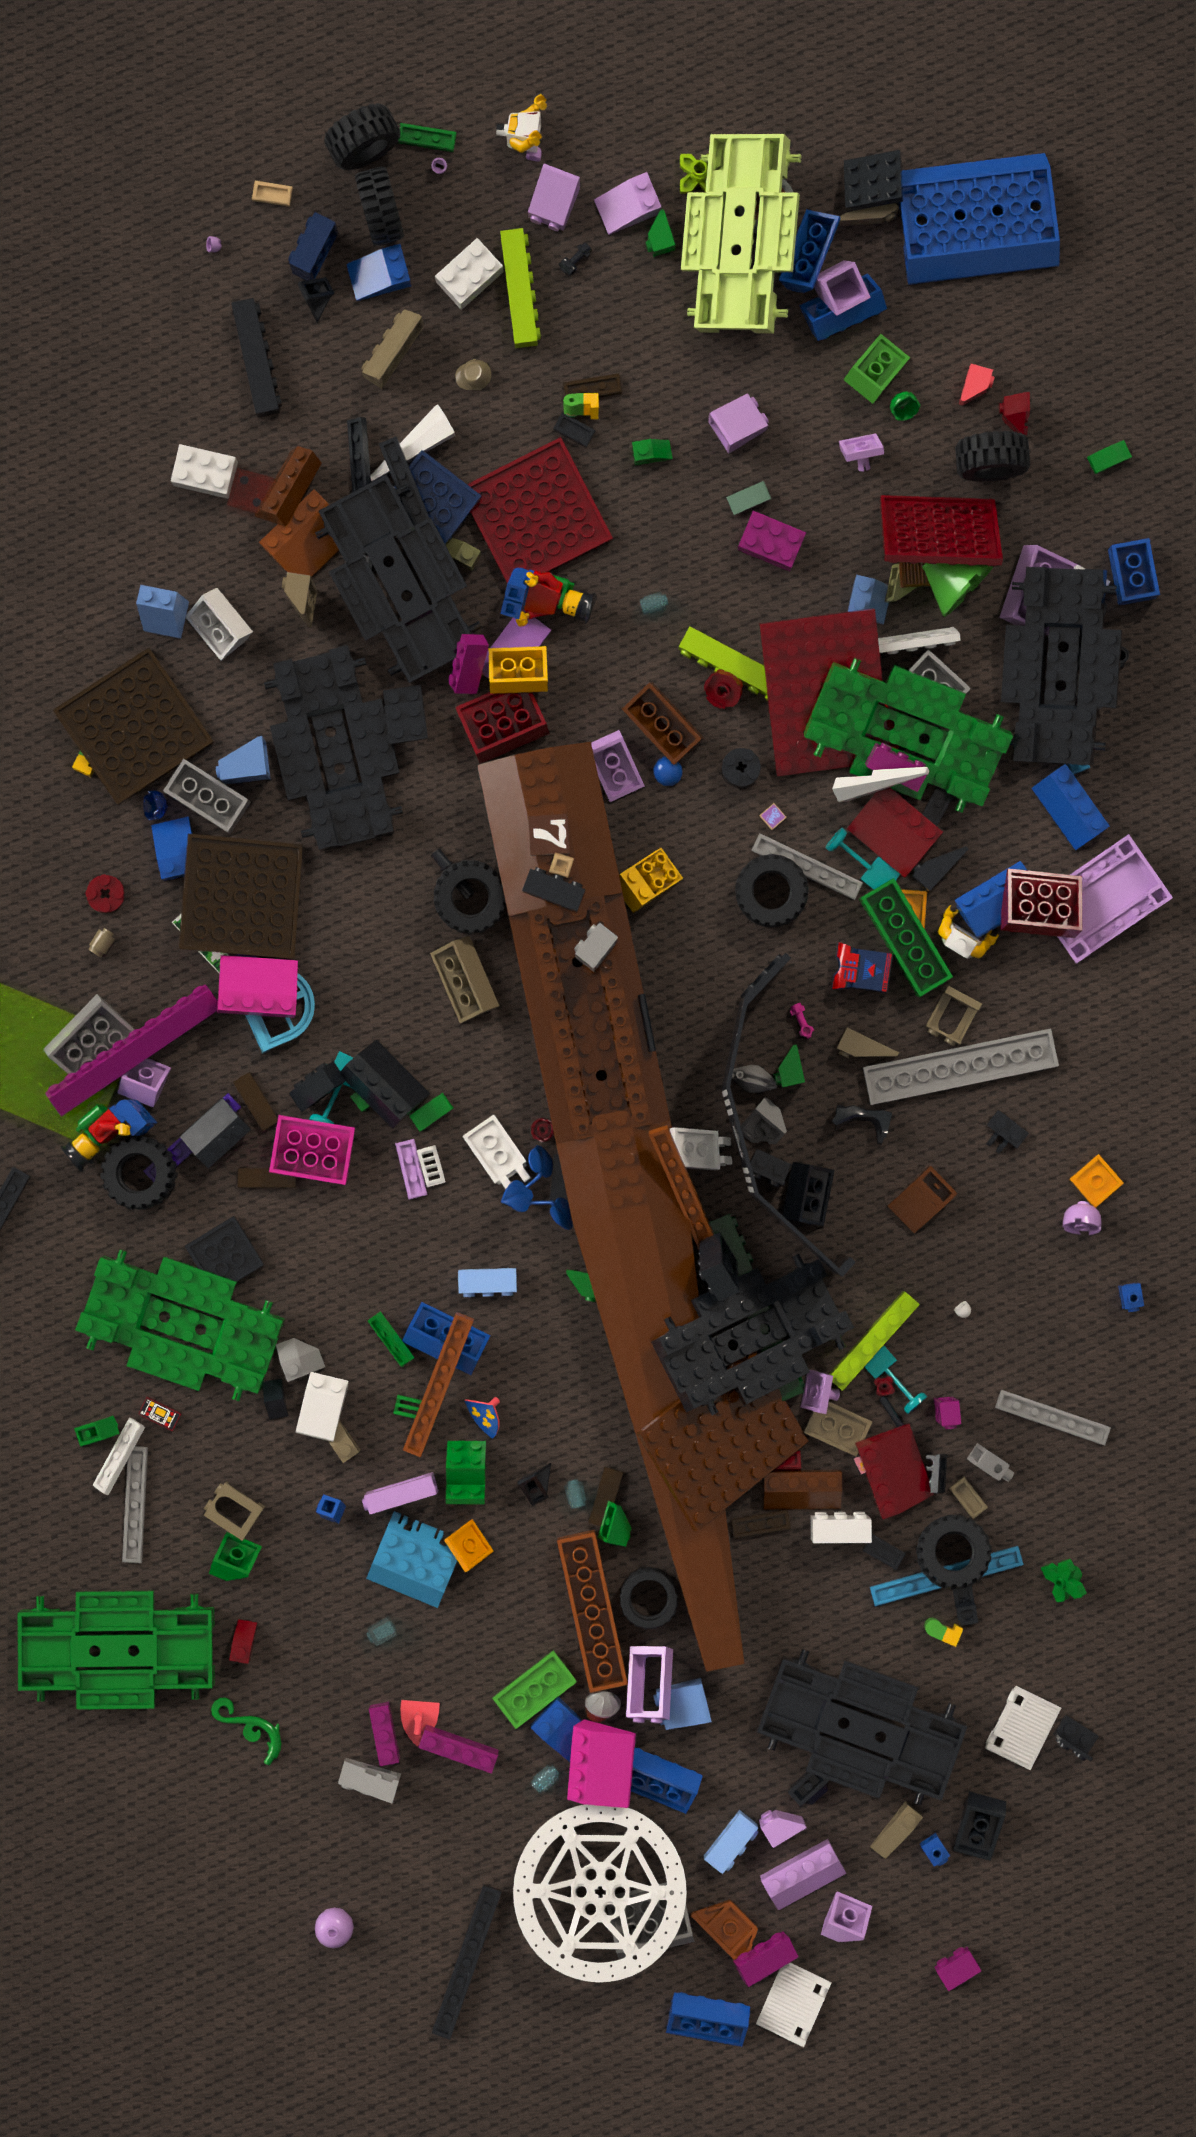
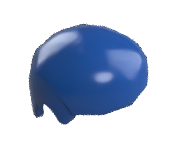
(666, 772)

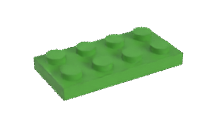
(534, 1689)

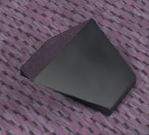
(316, 295)
(536, 1484)

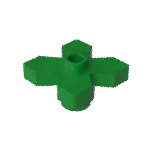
(1066, 1580)

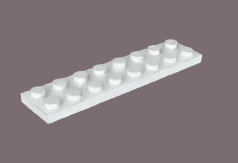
(913, 640)

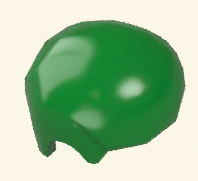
(910, 404)

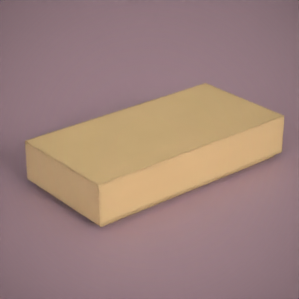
(272, 193)

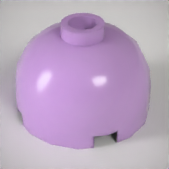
(1082, 1218)
(334, 1927)

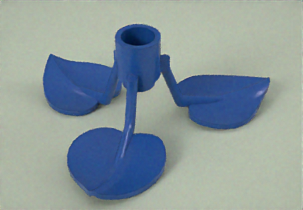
(520, 1197)

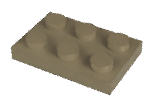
(838, 1428)

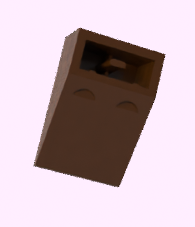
(922, 1199)

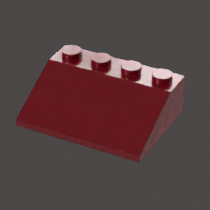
(501, 723)
(895, 830)
(1042, 903)
(894, 1470)

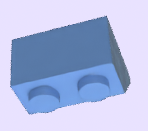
(869, 594)

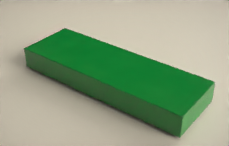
(427, 137)
(390, 1339)

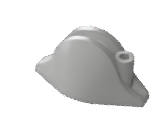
(753, 1079)

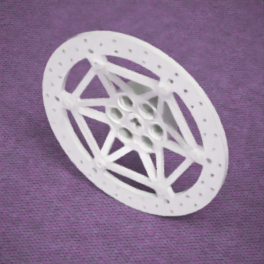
(544, 1892)

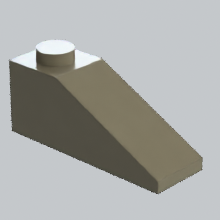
(870, 215)
(858, 1045)
(344, 1444)
(897, 1830)

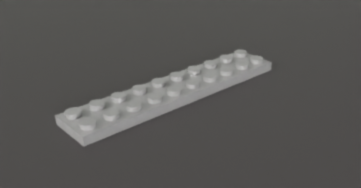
(960, 1066)

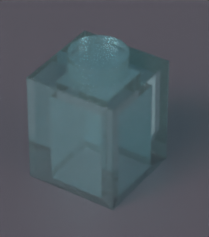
(381, 1631)

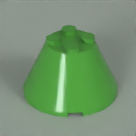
(953, 582)

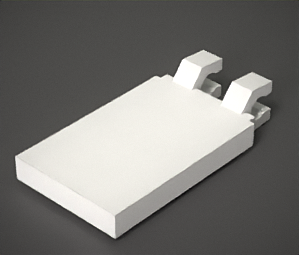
(701, 1148)
(496, 1151)

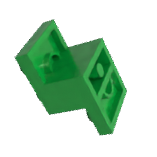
(465, 1472)

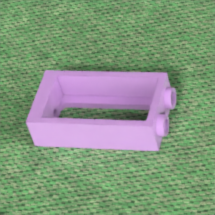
(400, 1493)
(636, 1681)

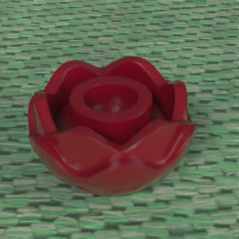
(536, 1131)

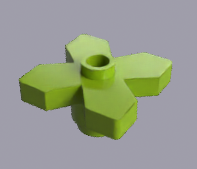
(692, 179)

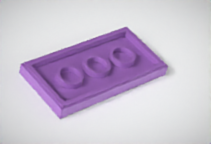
(513, 636)

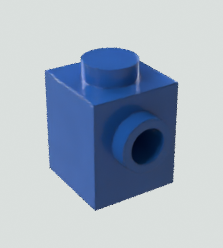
(1131, 1296)
(330, 1508)
(935, 1850)

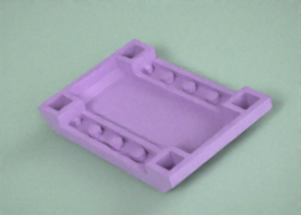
(1116, 893)

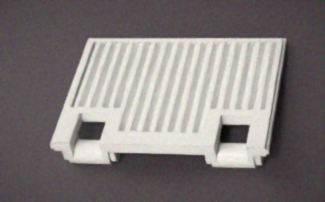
(1023, 1728)
(793, 2003)

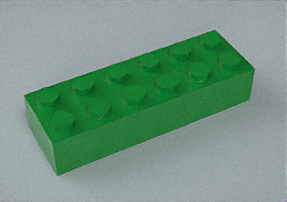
(905, 937)

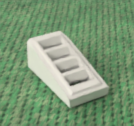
(421, 1152)

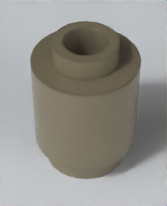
(101, 942)

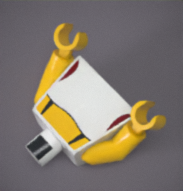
(524, 127)
(961, 940)

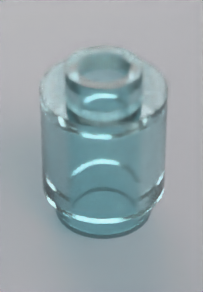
(654, 603)
(575, 1493)
(545, 1778)

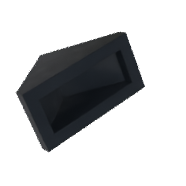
(275, 1399)

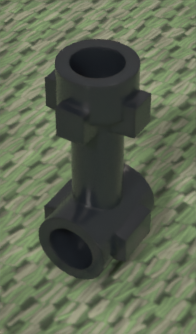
(568, 266)

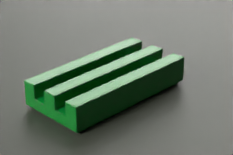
(398, 1404)

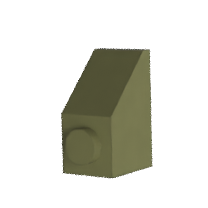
(463, 553)
(894, 589)

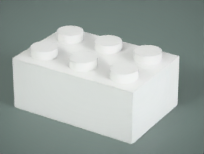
(469, 273)
(204, 471)
(841, 1528)

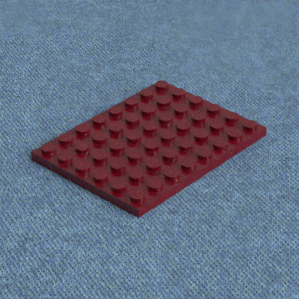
(796, 666)

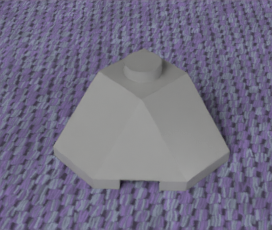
(764, 1123)
(298, 1358)

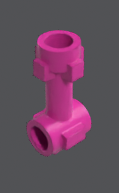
(806, 1030)

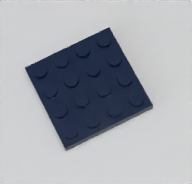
(444, 495)

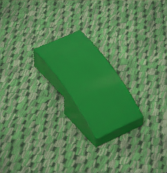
(1109, 457)
(431, 1112)

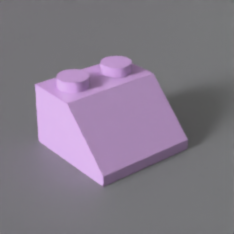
(144, 1082)
(780, 1826)

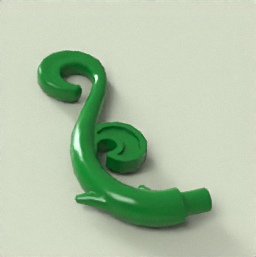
(251, 1721)

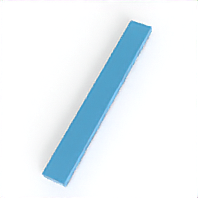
(919, 1583)

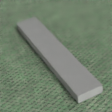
(811, 868)
(1052, 1417)
(135, 1505)

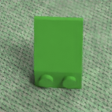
(876, 368)

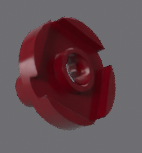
(727, 680)
(116, 893)

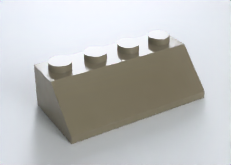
(393, 348)
(302, 595)
(464, 979)

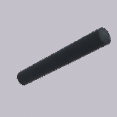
(646, 1022)
(890, 1410)

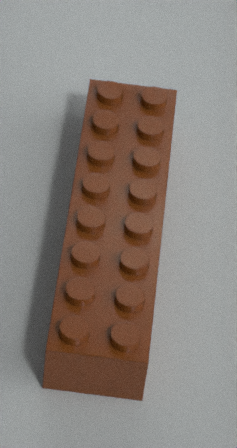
(592, 1611)

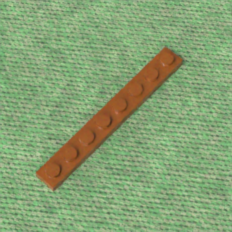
(681, 1183)
(438, 1384)

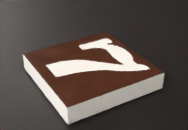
(548, 834)

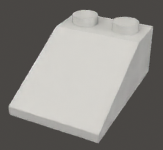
(322, 1406)

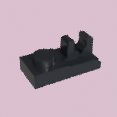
(938, 1478)

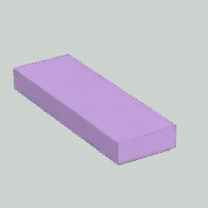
(411, 1169)

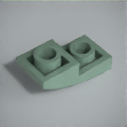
(748, 497)

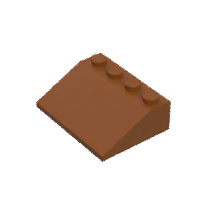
(297, 545)

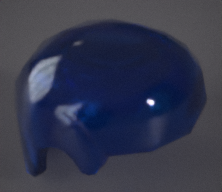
(149, 802)

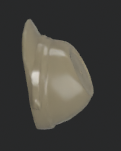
(473, 375)

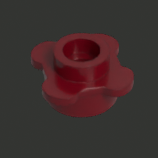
(889, 1389)

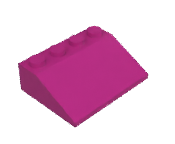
(257, 986)
(312, 1149)
(601, 1765)

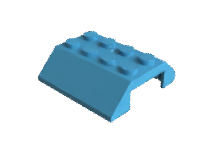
(413, 1561)

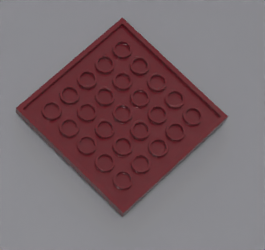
(538, 512)
(940, 530)

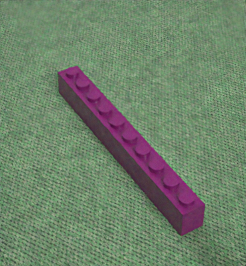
(132, 1050)

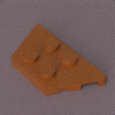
(727, 1927)

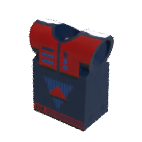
(862, 969)

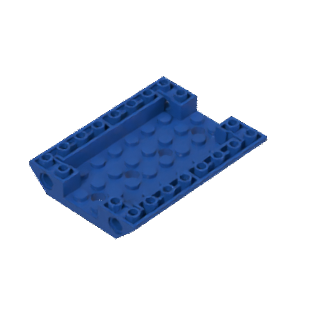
(982, 240)

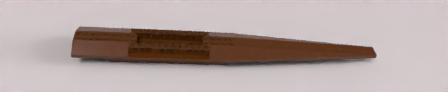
(613, 1179)

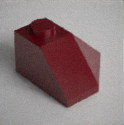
(1016, 411)

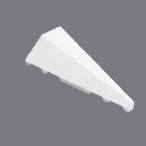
(426, 435)
(855, 787)

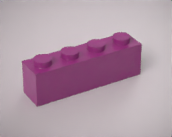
(458, 1748)

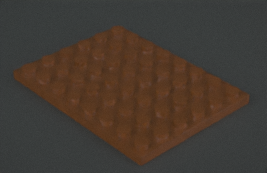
(722, 1455)

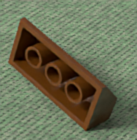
(289, 486)
(663, 723)
(803, 1489)

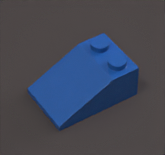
(379, 273)
(170, 846)
(556, 1726)

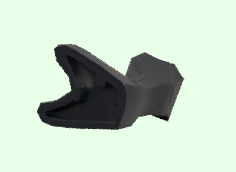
(880, 1119)

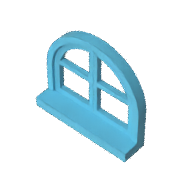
(261, 1033)

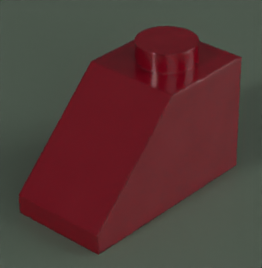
(243, 1641)

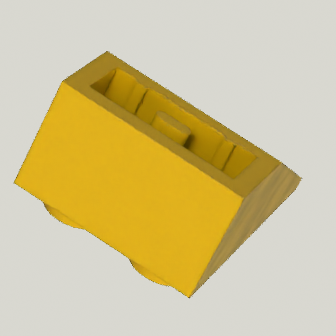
(648, 879)

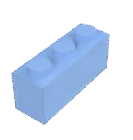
(487, 1281)
(731, 1842)

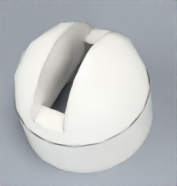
(963, 1309)

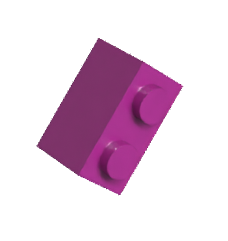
(957, 1968)

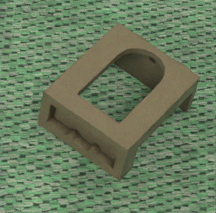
(957, 1036)
(228, 1491)

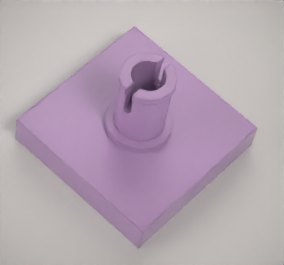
(861, 449)
(818, 1392)

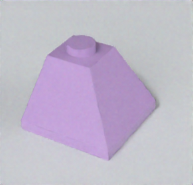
(846, 1919)

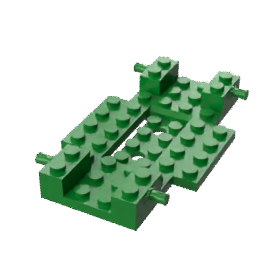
(962, 755)
(124, 1302)
(177, 1649)

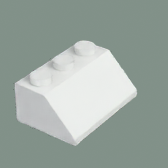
(218, 623)

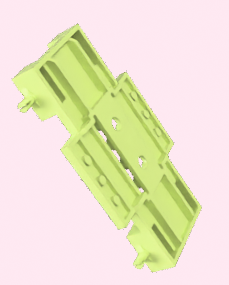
(728, 290)

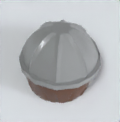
(601, 1705)

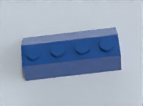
(810, 250)
(825, 323)
(1070, 807)
(983, 904)
(429, 1331)
(664, 1781)
(708, 2019)

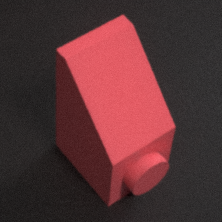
(976, 383)

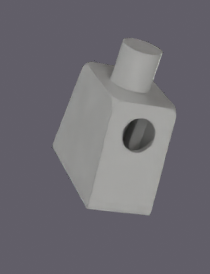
(990, 1463)

